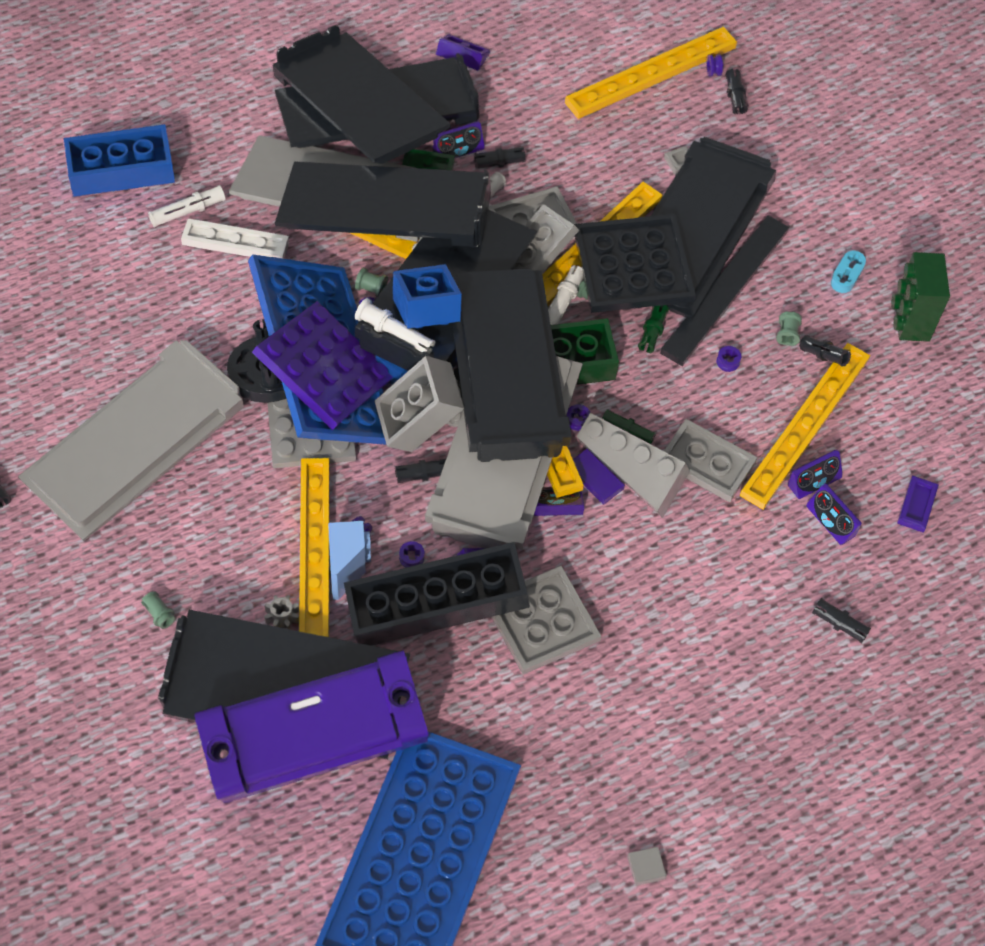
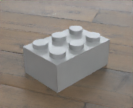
(419, 404)

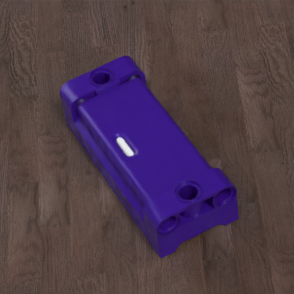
(311, 728)

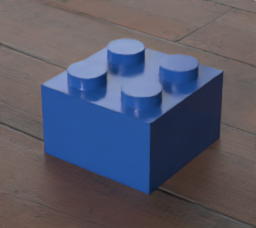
(426, 296)

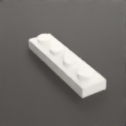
(233, 239)

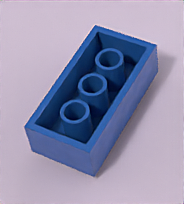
(118, 160)

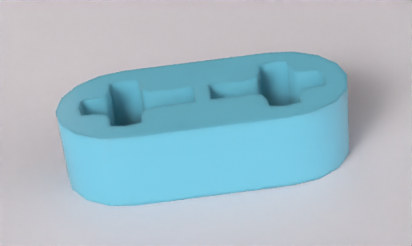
(844, 269)

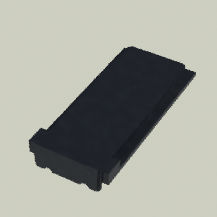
(440, 83)
(358, 95)
(387, 201)
(713, 206)
(500, 249)
(508, 367)
(236, 660)

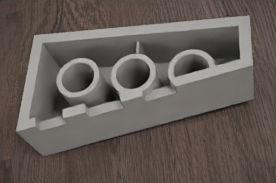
(641, 466)

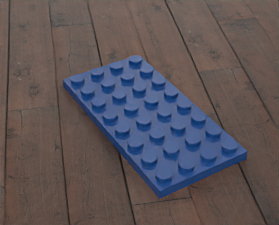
(284, 292)
(421, 847)

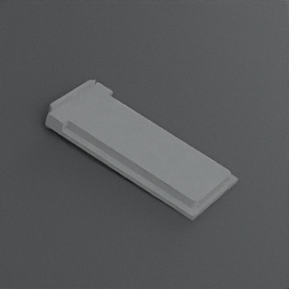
(270, 164)
(134, 439)
(493, 499)

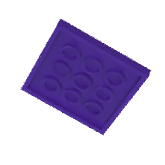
(323, 364)

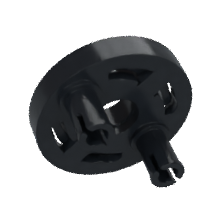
(251, 375)

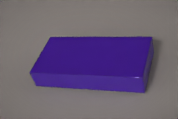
(597, 477)
(918, 504)

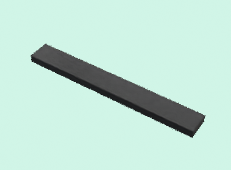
(725, 290)

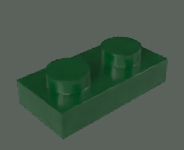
(428, 160)

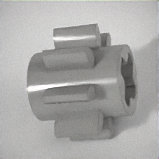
(281, 612)

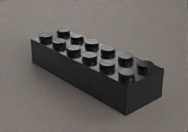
(436, 595)

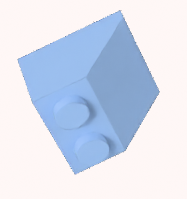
(348, 554)

